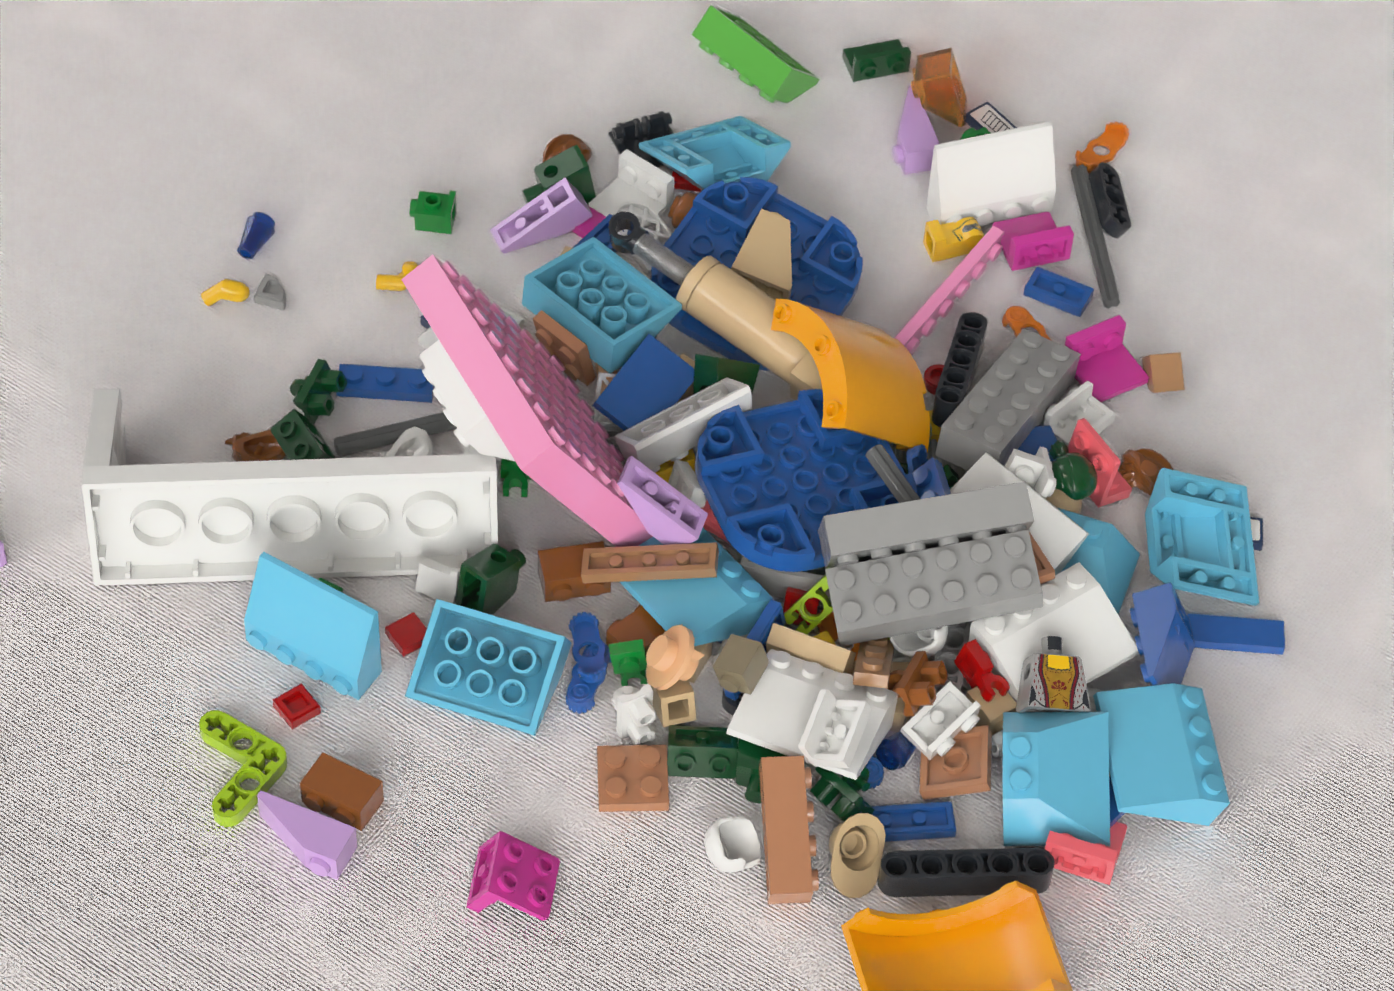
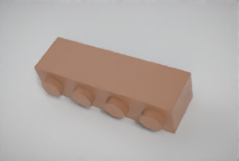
(786, 830)

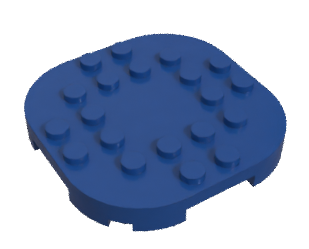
(822, 251)
(778, 475)

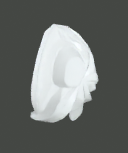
(411, 443)

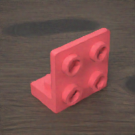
(1110, 485)
(1086, 858)

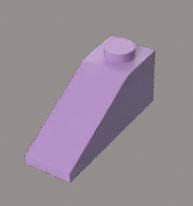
(914, 138)
(543, 218)
(659, 506)
(314, 839)

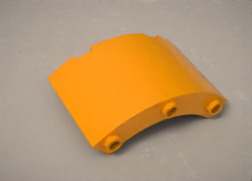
(864, 375)
(971, 947)

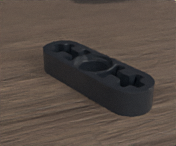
(1109, 200)

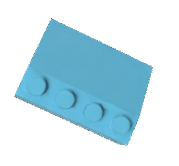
(600, 301)
(705, 605)
(313, 627)
(488, 667)
(1163, 753)

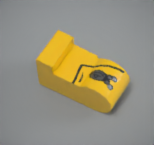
(952, 238)

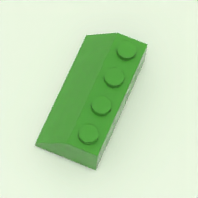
(753, 56)

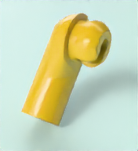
(394, 282)
(227, 290)

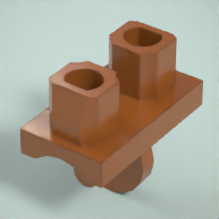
(917, 682)

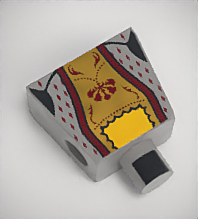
(1052, 681)

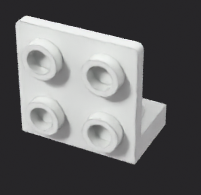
(636, 182)

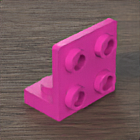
(1034, 241)
(1105, 359)
(514, 875)

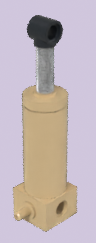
(724, 305)

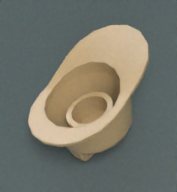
(856, 854)

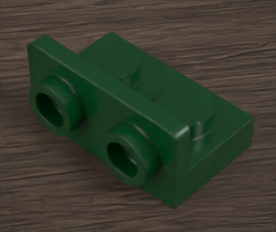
(877, 60)
(300, 438)
(701, 752)

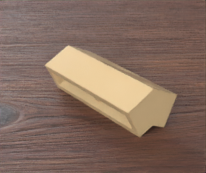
(810, 649)

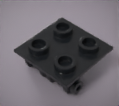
(631, 133)

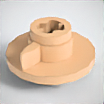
(672, 658)

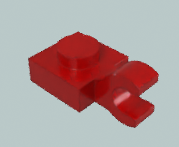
(977, 667)

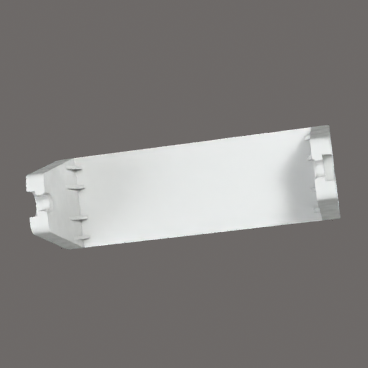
(307, 512)

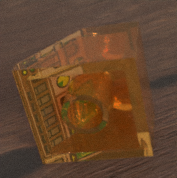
(940, 86)

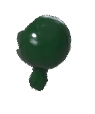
(1073, 472)

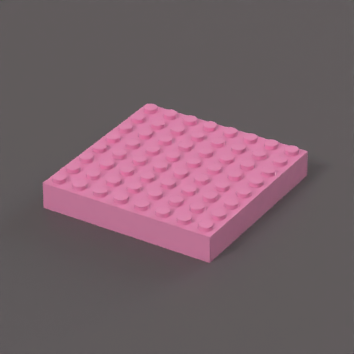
(528, 401)

